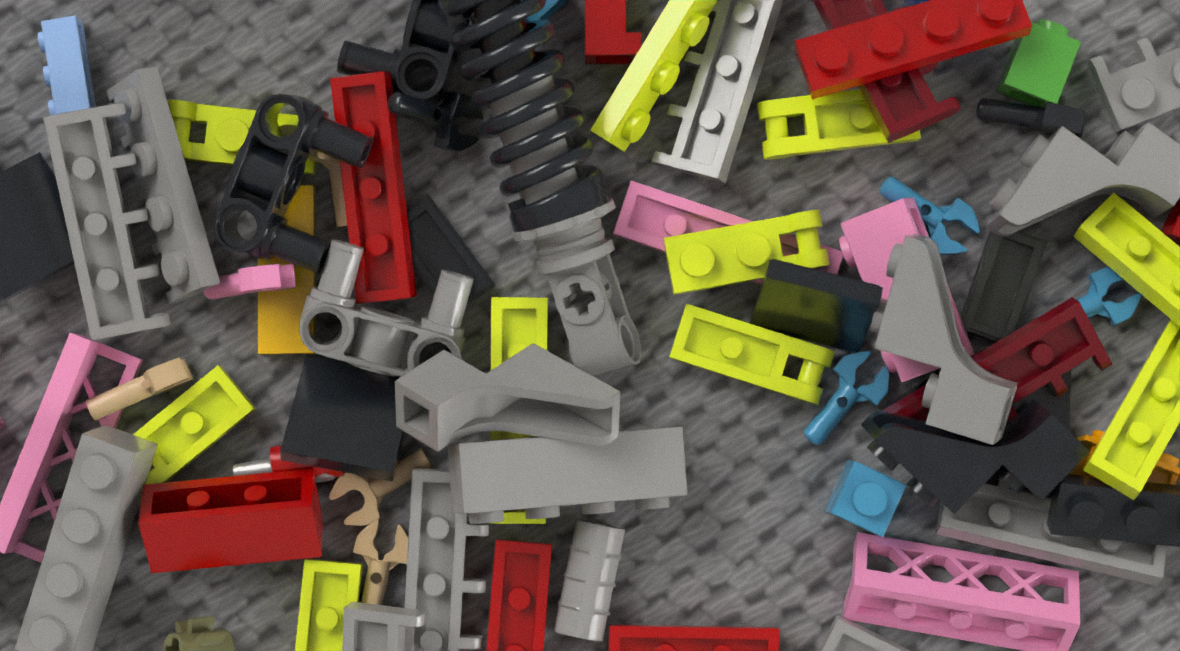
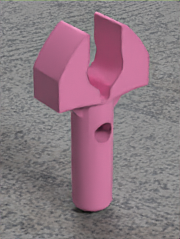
(253, 280)

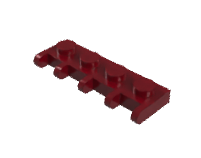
(899, 101)
(1032, 356)

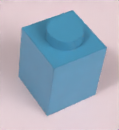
(865, 497)

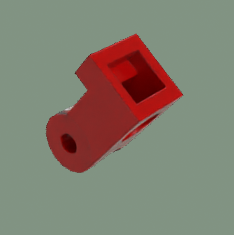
(606, 33)

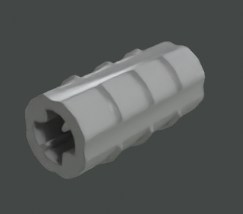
(589, 580)

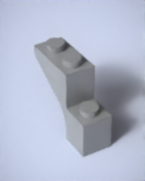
(1069, 171)
(922, 327)
(523, 395)

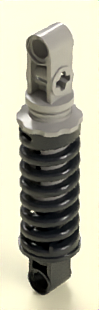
(557, 194)

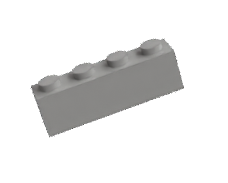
(553, 473)
(87, 541)

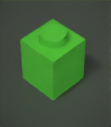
(1039, 64)

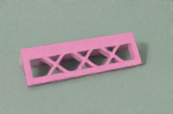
(47, 435)
(964, 605)

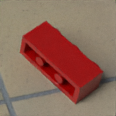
(231, 520)

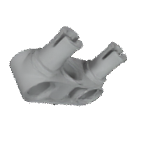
(374, 336)

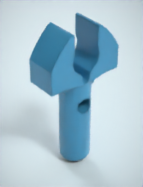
(933, 215)
(1098, 287)
(846, 396)

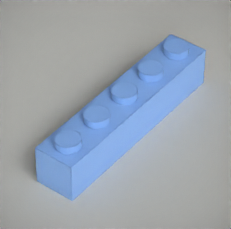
(67, 64)

